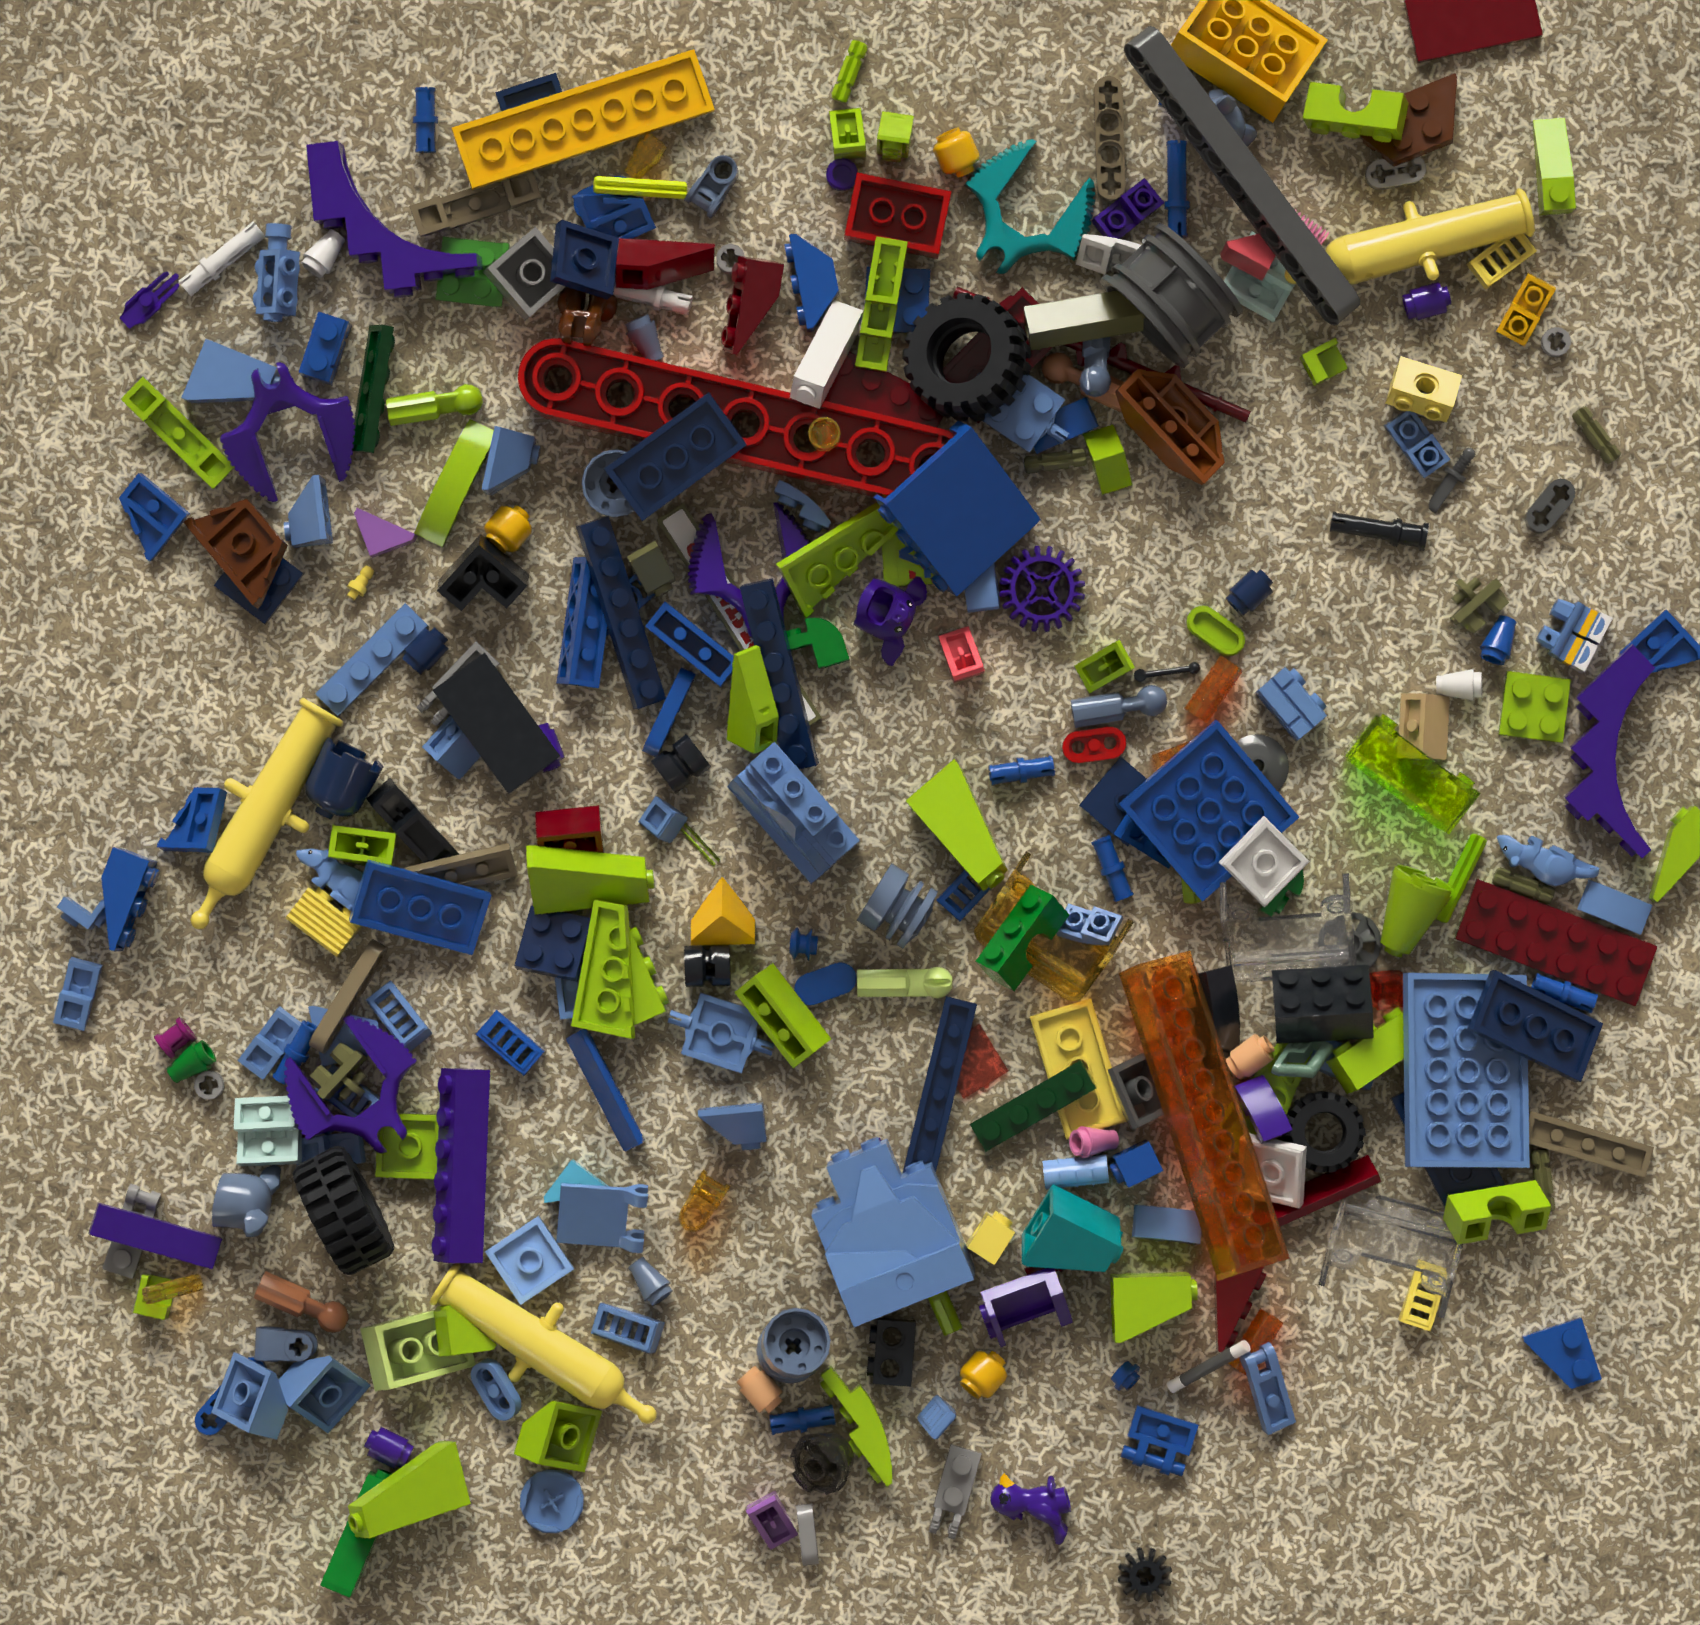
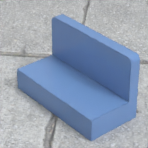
(452, 748)

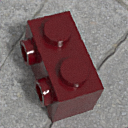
(570, 829)

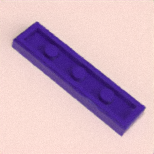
(155, 1235)

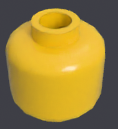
(956, 152)
(508, 528)
(983, 1374)

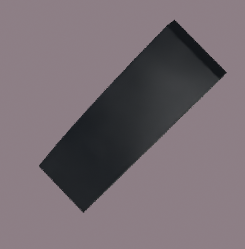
(410, 823)
(1223, 1004)

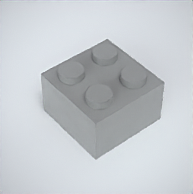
(525, 274)

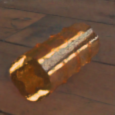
(1213, 689)
(1261, 1330)

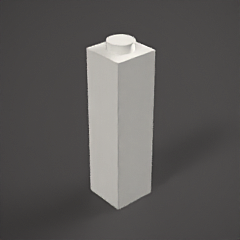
(826, 354)

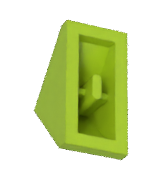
(847, 133)
(1108, 459)
(1104, 666)
(358, 845)
(457, 1334)

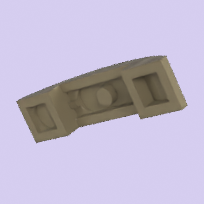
(473, 205)

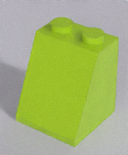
(1148, 1300)

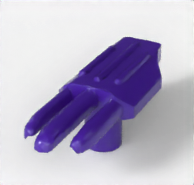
(146, 303)

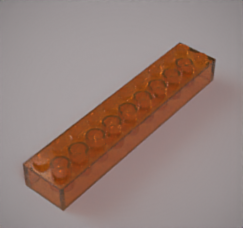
(1203, 1115)

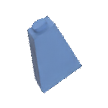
(225, 375)

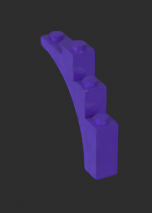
(338, 201)
(1598, 791)

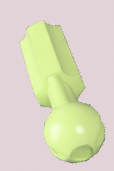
(904, 982)

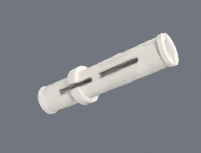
(221, 259)
(657, 297)

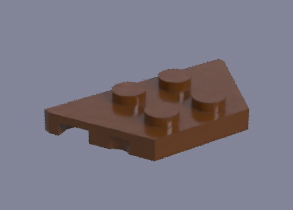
(1427, 123)
(241, 546)

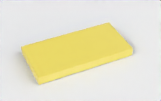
(1071, 1036)

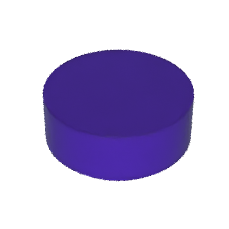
(841, 174)

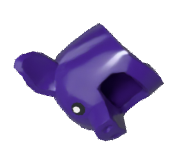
(888, 613)

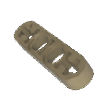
(1113, 138)
(348, 996)

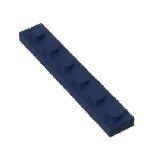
(621, 612)
(771, 636)
(941, 1082)

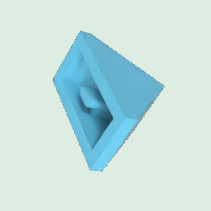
(572, 1174)

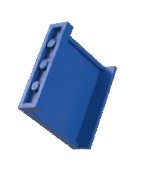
(958, 511)

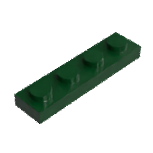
(371, 390)
(1033, 1105)

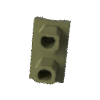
(1490, 595)
(349, 1063)

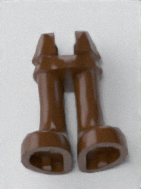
(583, 323)

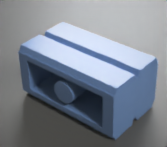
(1292, 703)

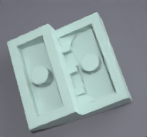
(1260, 296)
(266, 1132)

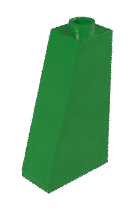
(351, 1551)

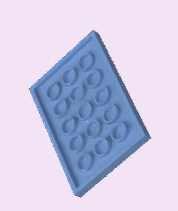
(1460, 1090)

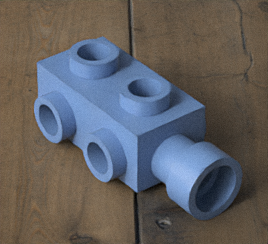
(281, 279)

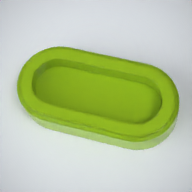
(1215, 631)

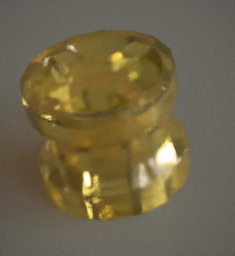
(821, 426)

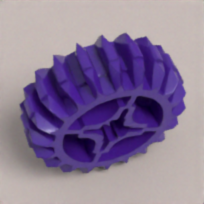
(1062, 570)

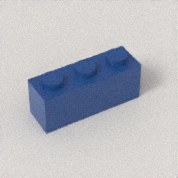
(691, 644)

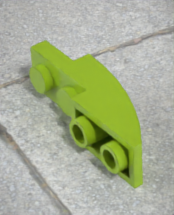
(869, 1436)

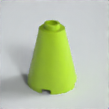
(1411, 908)

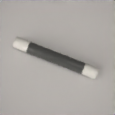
(1208, 1366)

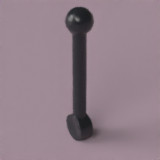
(1140, 674)

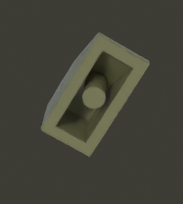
(652, 570)

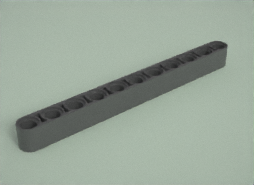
(1241, 175)

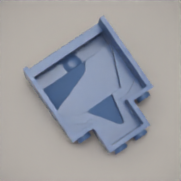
(793, 812)
(888, 1233)

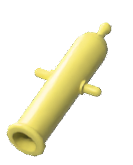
(1429, 238)
(265, 808)
(538, 1344)

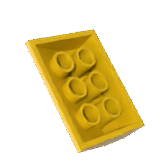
(1248, 51)

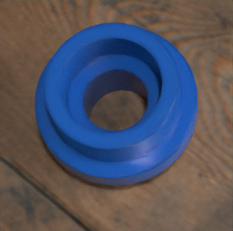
(1126, 1376)

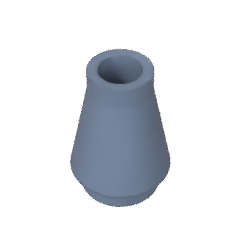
(644, 337)
(650, 1282)

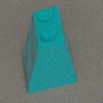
(1071, 1234)

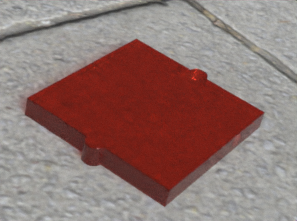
(980, 1063)

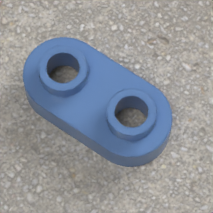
(495, 1389)

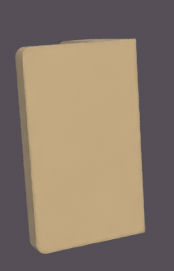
(1425, 722)

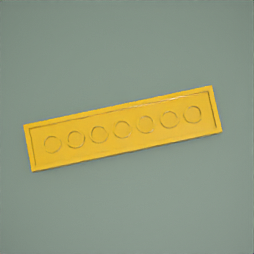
(582, 119)

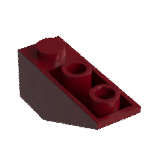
(658, 263)
(754, 292)
(1232, 1303)

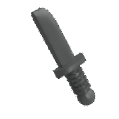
(1453, 476)

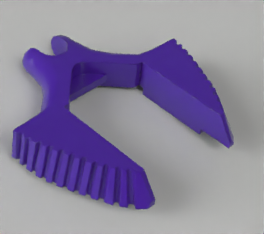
(243, 443)
(707, 565)
(315, 1116)

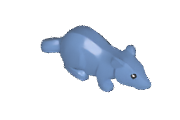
(1550, 866)
(341, 878)

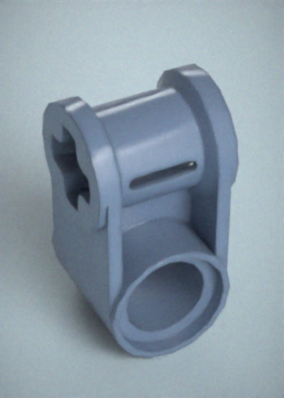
(712, 187)
(277, 1344)

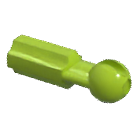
(429, 405)

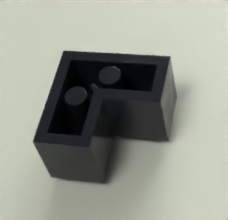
(482, 568)

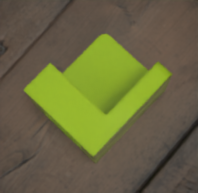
(1323, 362)
(156, 1310)

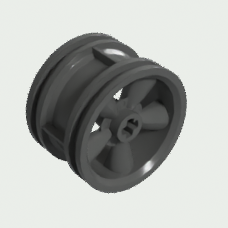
(1176, 294)

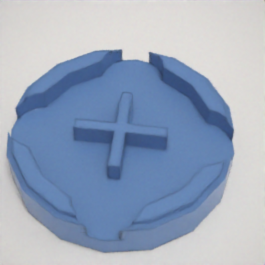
(551, 1501)

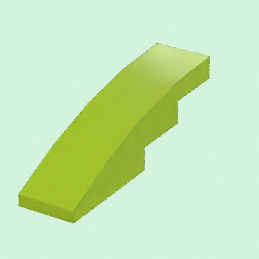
(881, 304)

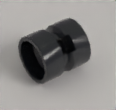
(681, 763)
(695, 965)

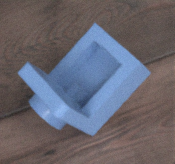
(76, 914)

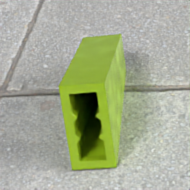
(956, 820)
(575, 878)
(413, 1493)

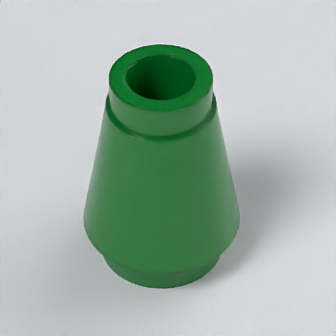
(191, 1061)

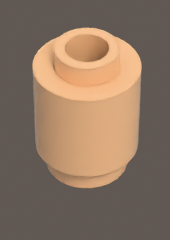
(1250, 1056)
(760, 1390)

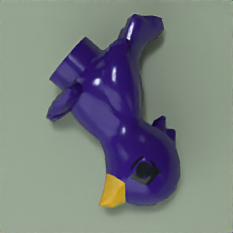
(1042, 1502)

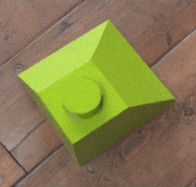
(559, 1436)

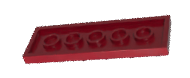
(1555, 942)

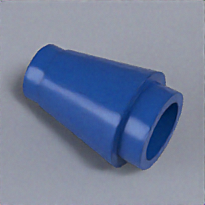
(1498, 643)

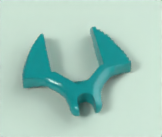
(987, 186)

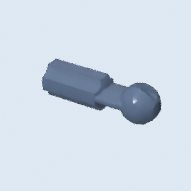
(1095, 377)
(1112, 706)

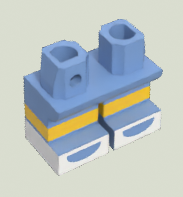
(1581, 622)

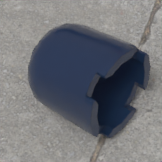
(341, 779)

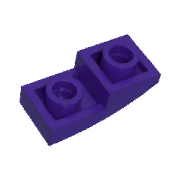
(1128, 210)
(1263, 1108)

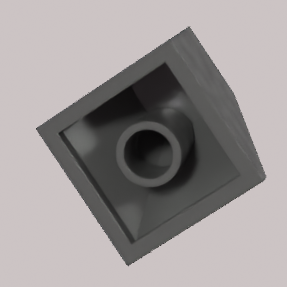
(1136, 1091)

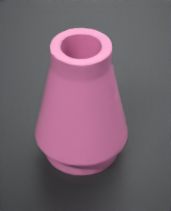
(1091, 1141)

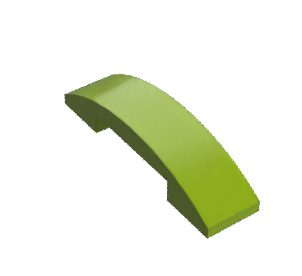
(177, 432)
(454, 483)

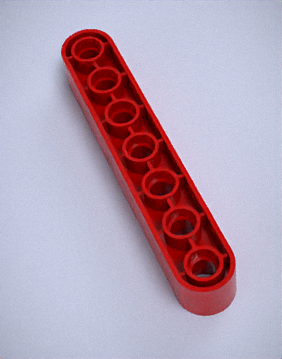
(768, 450)

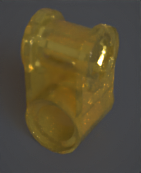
(703, 1199)

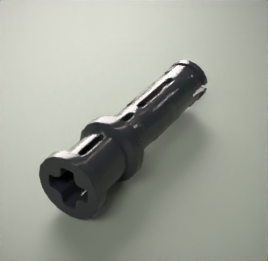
(1395, 532)

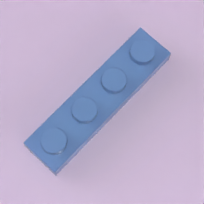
(371, 660)

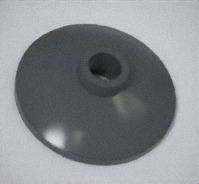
(1271, 754)

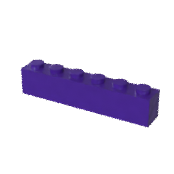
(461, 1165)

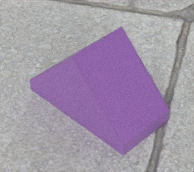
(381, 535)
(771, 1520)

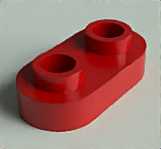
(1094, 745)

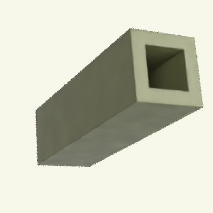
(1080, 319)

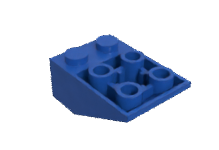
(124, 888)

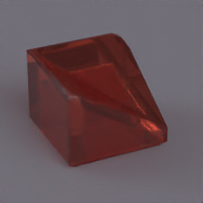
(1386, 989)

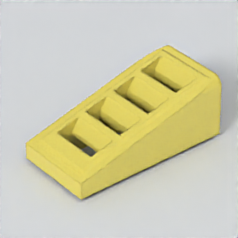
(1483, 275)
(1431, 1310)

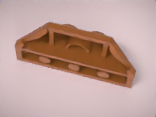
(1172, 423)

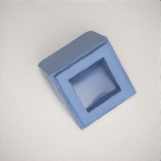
(663, 820)

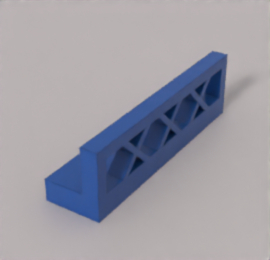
(583, 631)

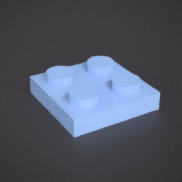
(529, 1260)

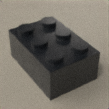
(1322, 1004)

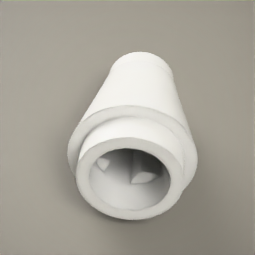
(323, 253)
(1460, 685)

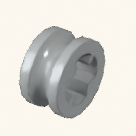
(723, 250)
(1545, 344)
(202, 1078)

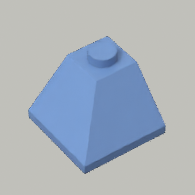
(508, 458)
(310, 516)
(738, 1123)
(321, 1390)
(251, 1398)

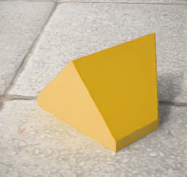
(722, 919)

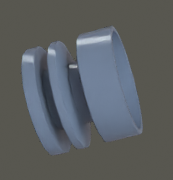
(597, 490)
(897, 906)
(803, 1330)

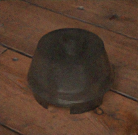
(822, 1462)

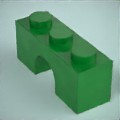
(1005, 954)

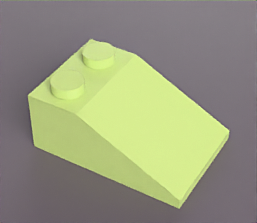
(407, 1352)

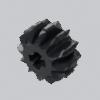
(1154, 1568)

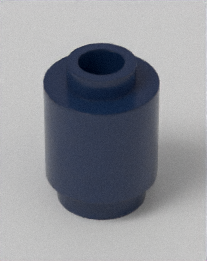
(1250, 592)
(425, 650)

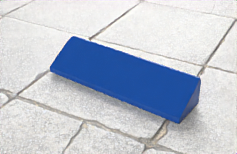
(605, 1089)

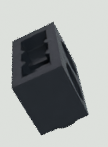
(900, 1352)

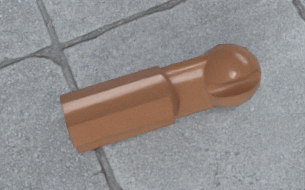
(1059, 369)
(298, 1301)

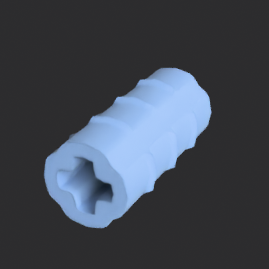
(1076, 1171)

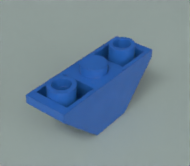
(813, 280)

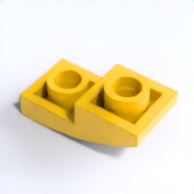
(1526, 309)

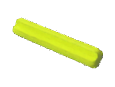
(639, 187)

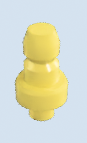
(358, 586)

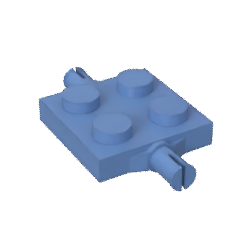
(1029, 416)
(720, 1033)

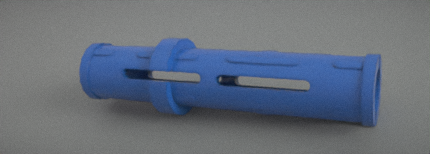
(1176, 187)

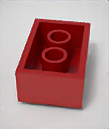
(897, 212)

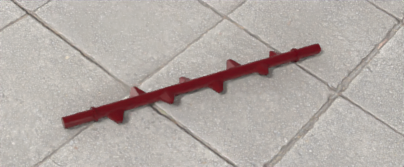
(1118, 359)

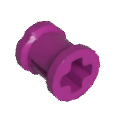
(175, 1037)

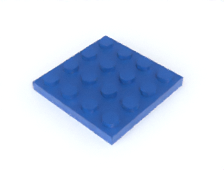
(1204, 806)

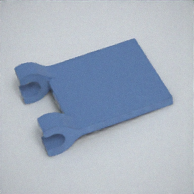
(599, 1215)

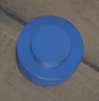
(803, 944)

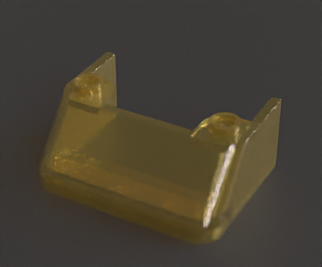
(1057, 963)

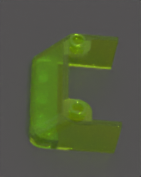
(1410, 774)

